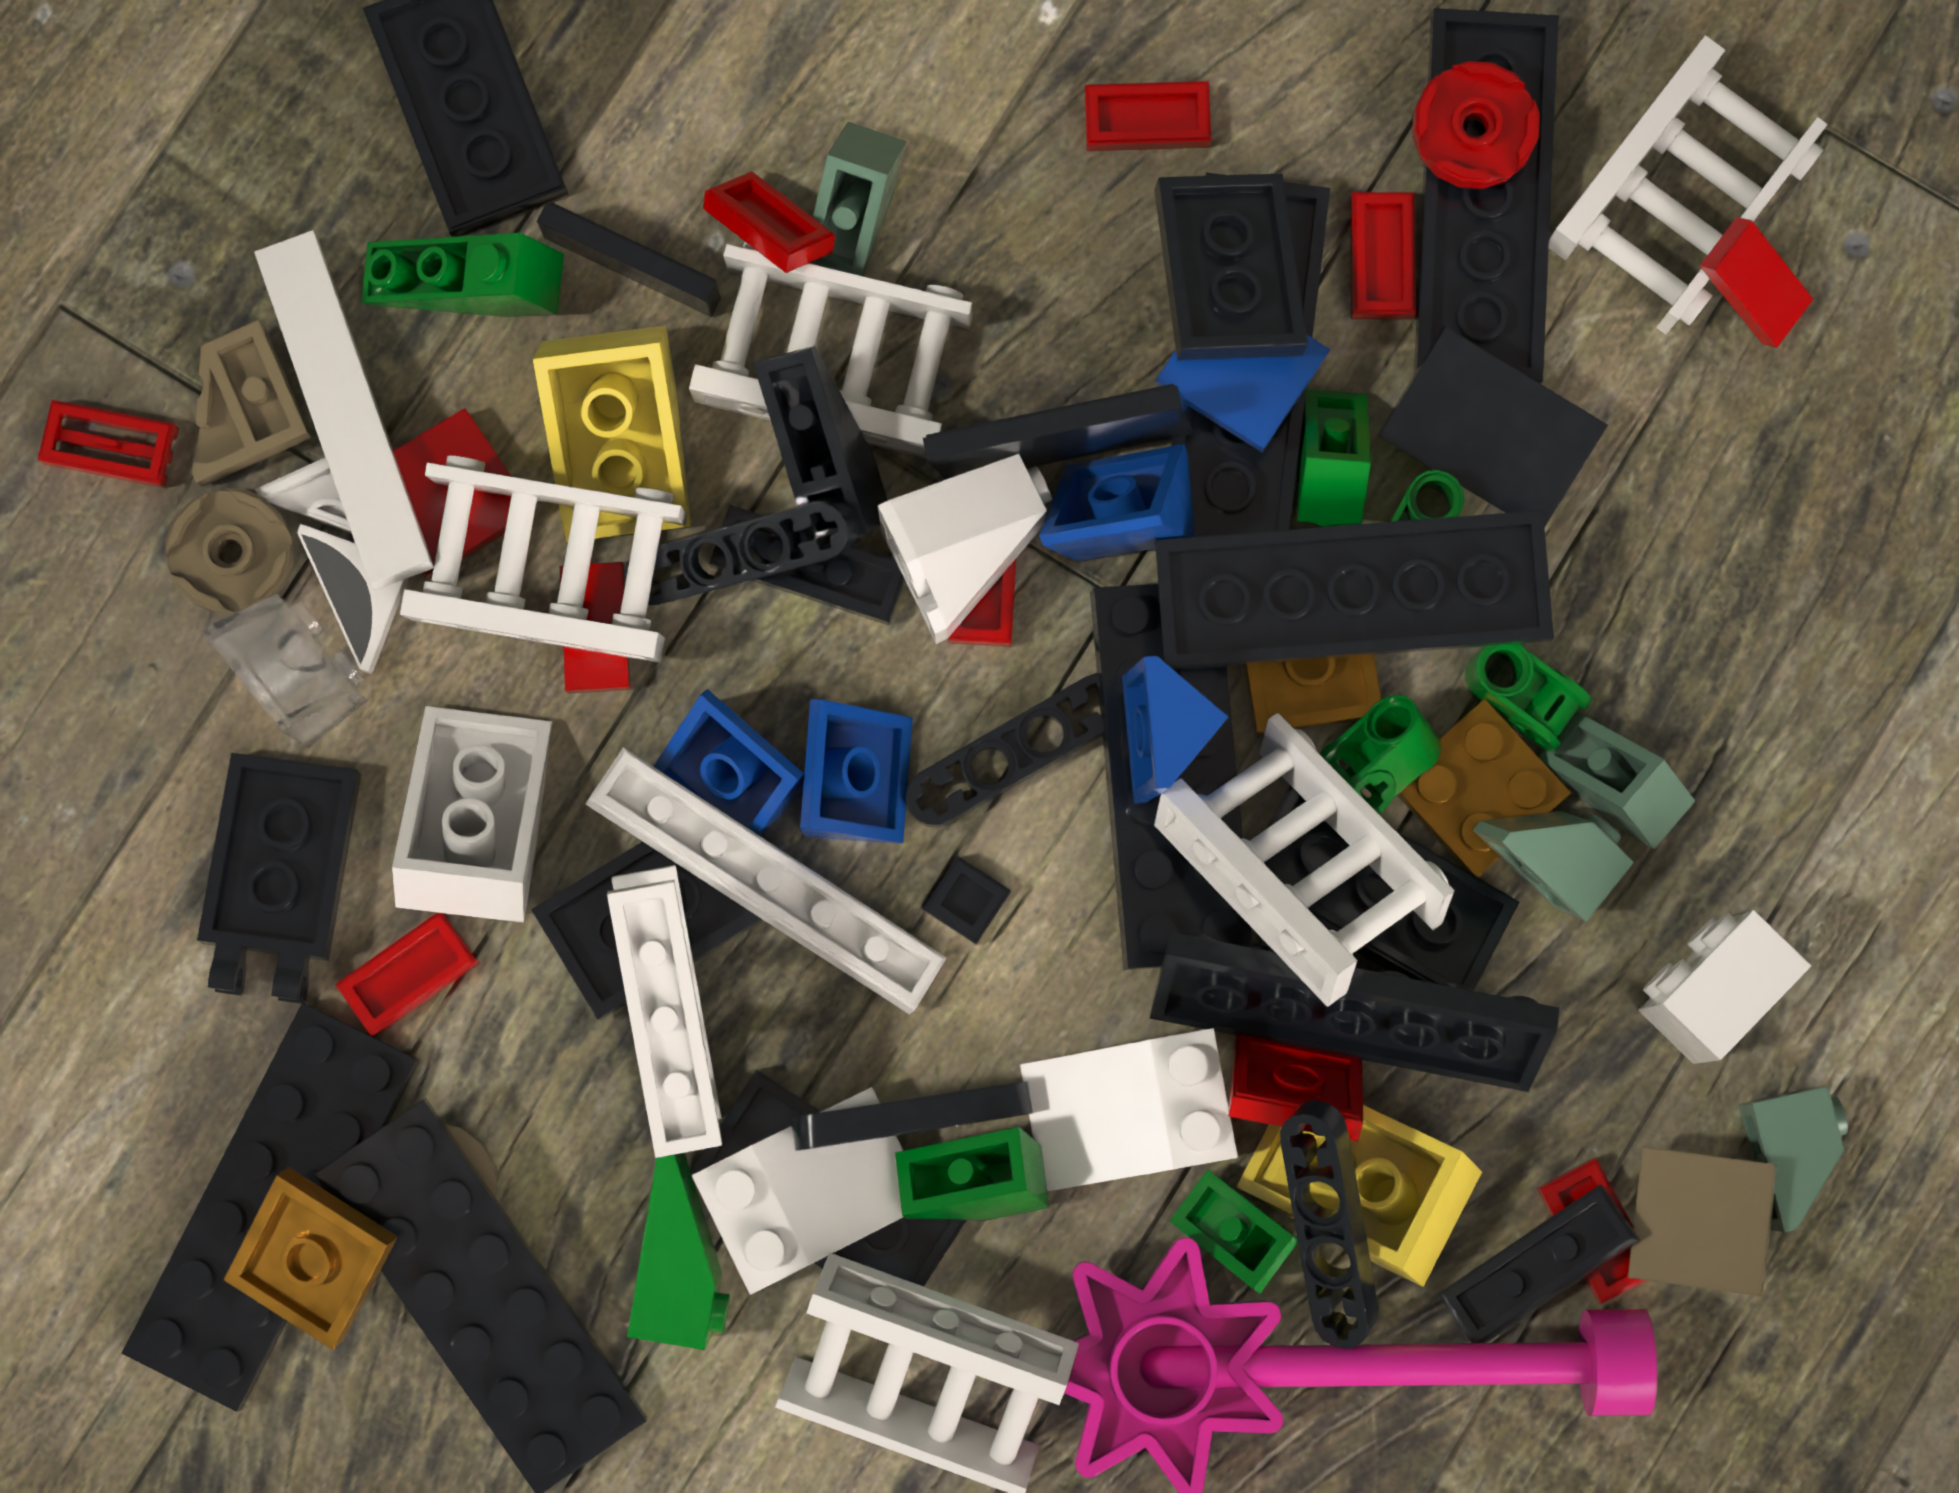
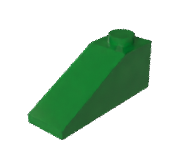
(678, 1266)

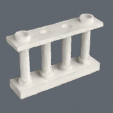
(1663, 131)
(731, 388)
(567, 619)
(1280, 910)
(665, 1011)
(946, 1331)

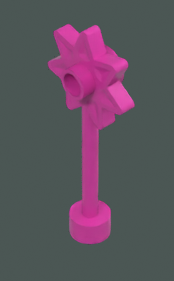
(1175, 1367)

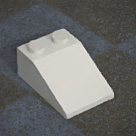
(472, 815)
(1130, 1110)
(796, 1207)

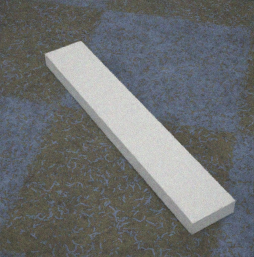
(344, 410)
(766, 881)

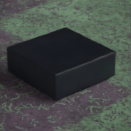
(967, 900)

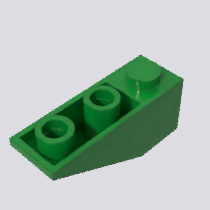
(465, 275)

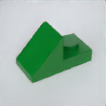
(1234, 1231)

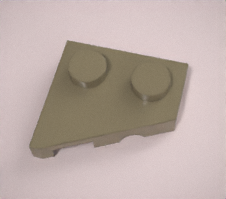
(243, 405)

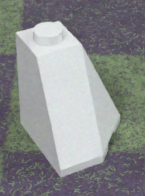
(963, 536)

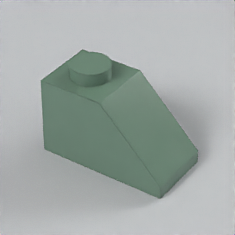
(857, 194)
(1619, 780)
(1561, 857)
(1803, 1138)

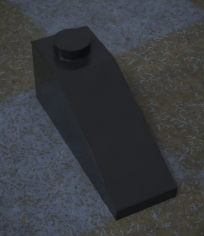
(819, 438)

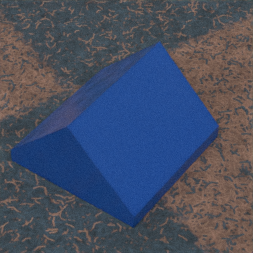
(1120, 504)
(1165, 725)
(730, 765)
(855, 773)

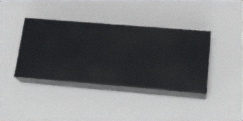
(629, 258)
(850, 581)
(1539, 1266)

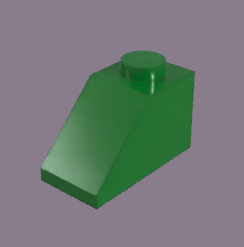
(1333, 458)
(973, 1177)

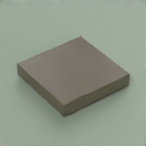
(1703, 1221)

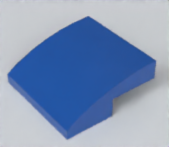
(1245, 393)

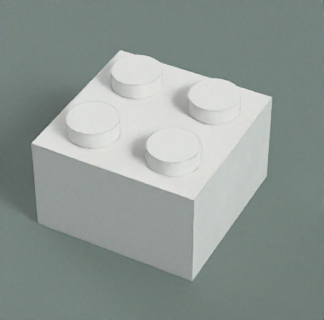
(1723, 986)

